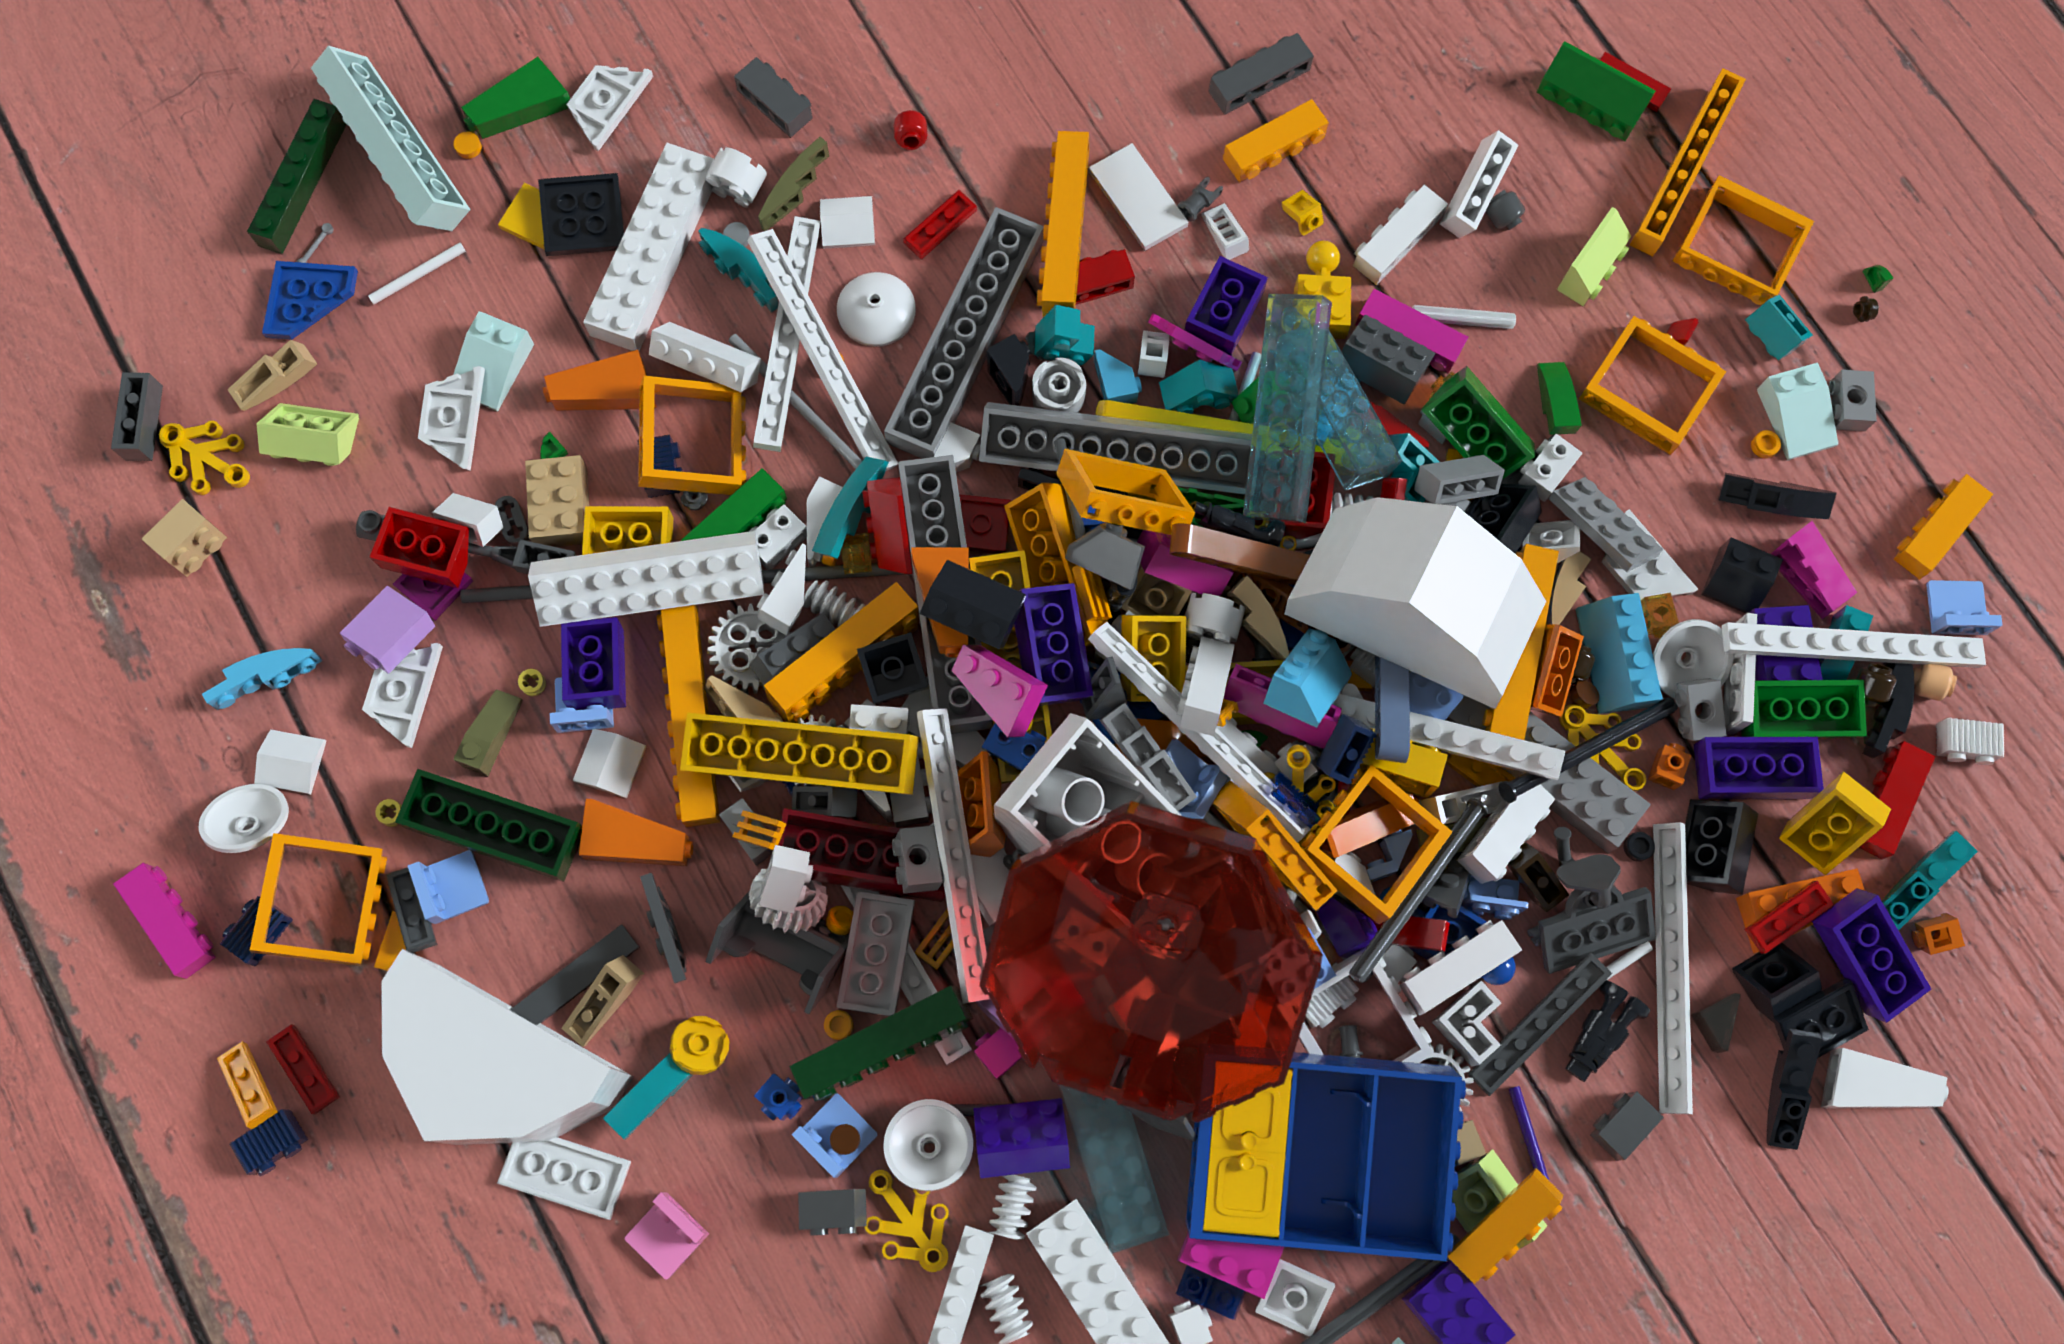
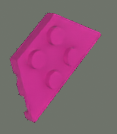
(1185, 339)

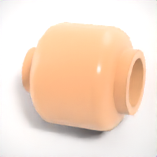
(1934, 681)

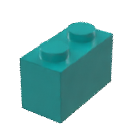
(1778, 327)

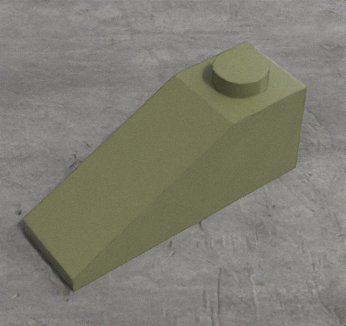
(487, 733)

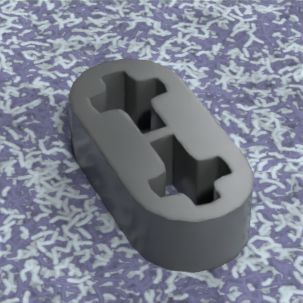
(518, 519)

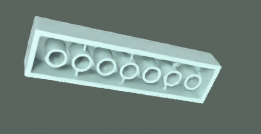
(390, 139)

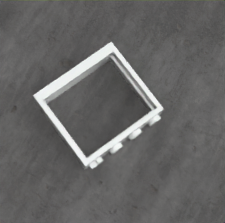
(1391, 989)

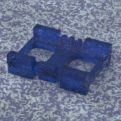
(1288, 794)

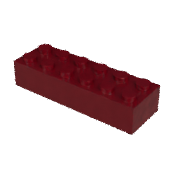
(849, 852)

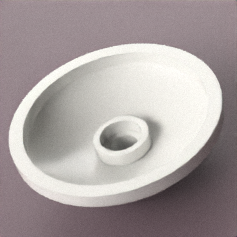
(879, 322)
(1703, 657)
(243, 818)
(926, 1123)

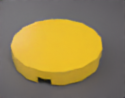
(699, 1045)

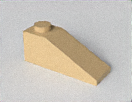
(737, 703)
(602, 999)

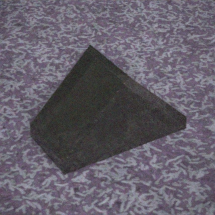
(1717, 1021)

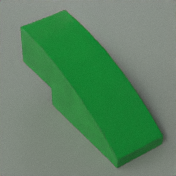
(1558, 398)

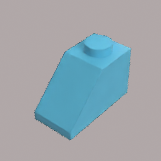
(1116, 379)

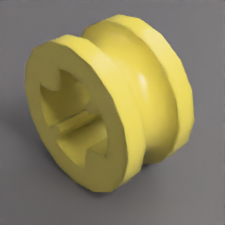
(522, 682)
(380, 812)

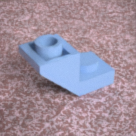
(1393, 849)

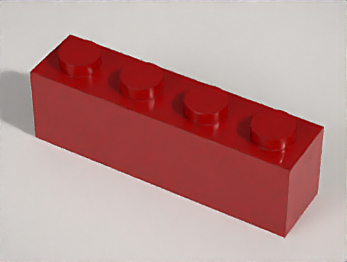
(1899, 788)

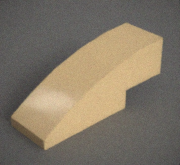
(272, 375)
(1566, 587)
(1259, 617)

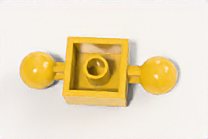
(1322, 260)

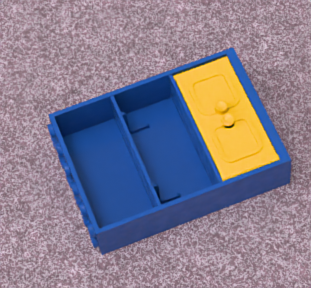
(1334, 1160)

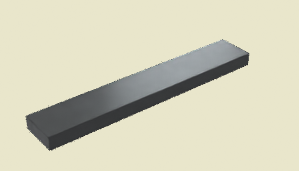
(575, 977)
(1540, 1023)

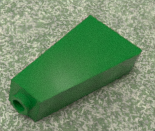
(516, 100)

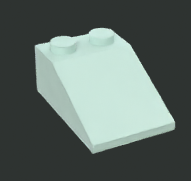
(499, 350)
(1800, 410)

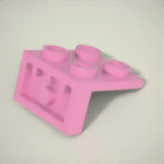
(666, 1235)

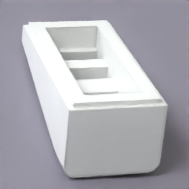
(1233, 245)

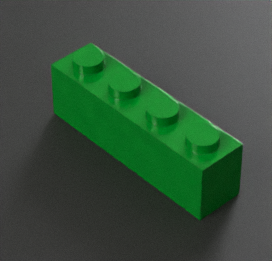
(743, 509)

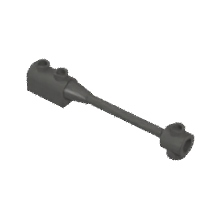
(516, 557)

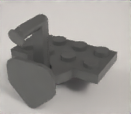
(1596, 925)

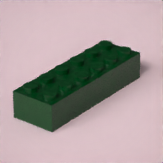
(490, 825)
(881, 1042)

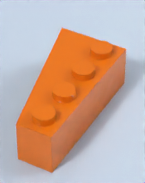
(1760, 902)

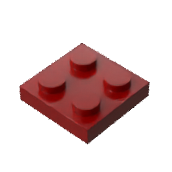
(985, 523)

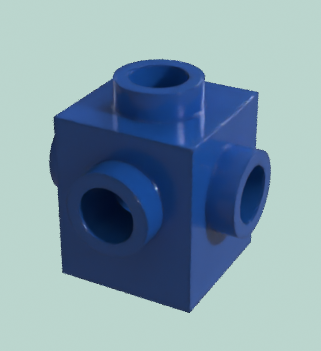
(772, 1090)

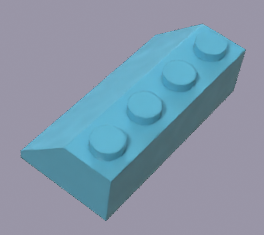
(1622, 652)
(1309, 678)

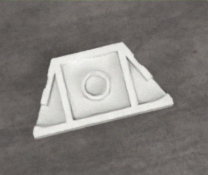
(605, 100)
(452, 414)
(1654, 577)
(400, 697)

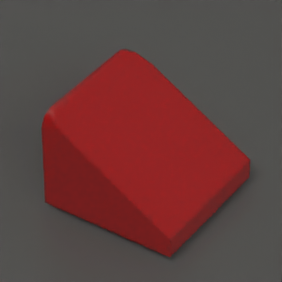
(1682, 330)

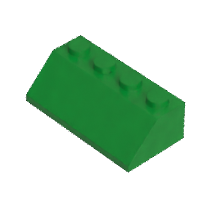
(1595, 91)
(1478, 423)
(1808, 709)

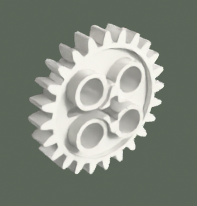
(750, 626)

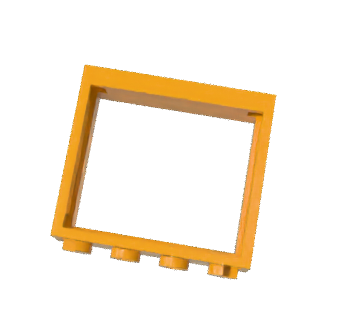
(1759, 209)
(1634, 418)
(1083, 471)
(686, 481)
(1283, 852)
(1341, 879)
(266, 902)

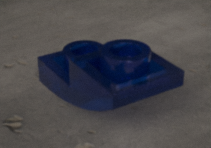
(1210, 1292)

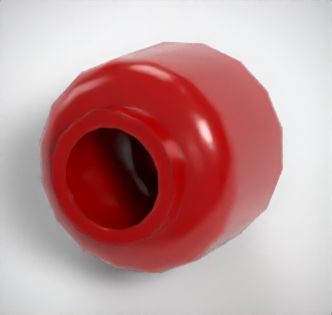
(910, 130)

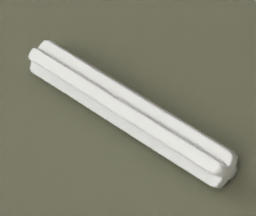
(1469, 317)

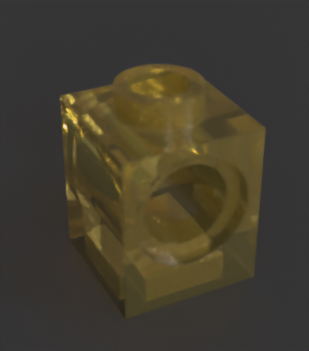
(856, 554)
(1665, 607)

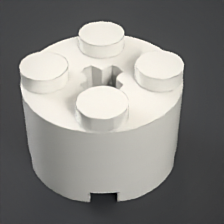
(735, 176)
(1054, 375)
(1213, 618)

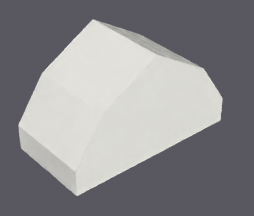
(1421, 593)
(1070, 784)
(480, 1069)

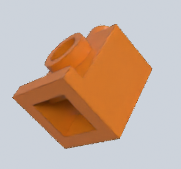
(1664, 772)
(1947, 935)

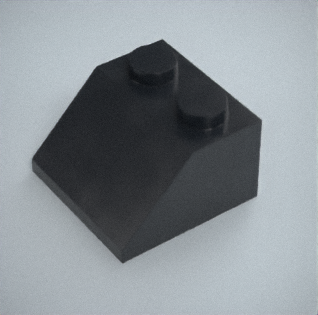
(1009, 368)
(1741, 576)
(892, 668)
(1777, 980)

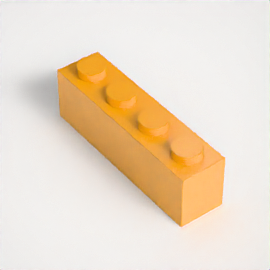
(1275, 141)
(1942, 526)
(1506, 1226)

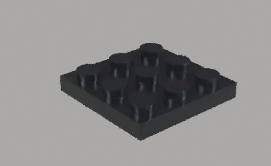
(581, 214)

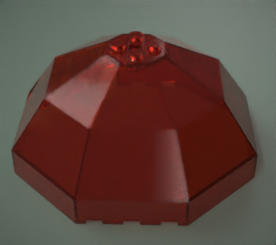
(1095, 976)

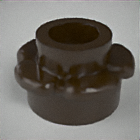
(1865, 309)

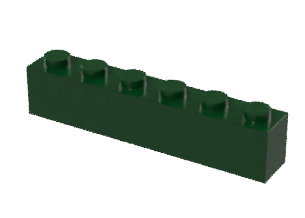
(297, 176)

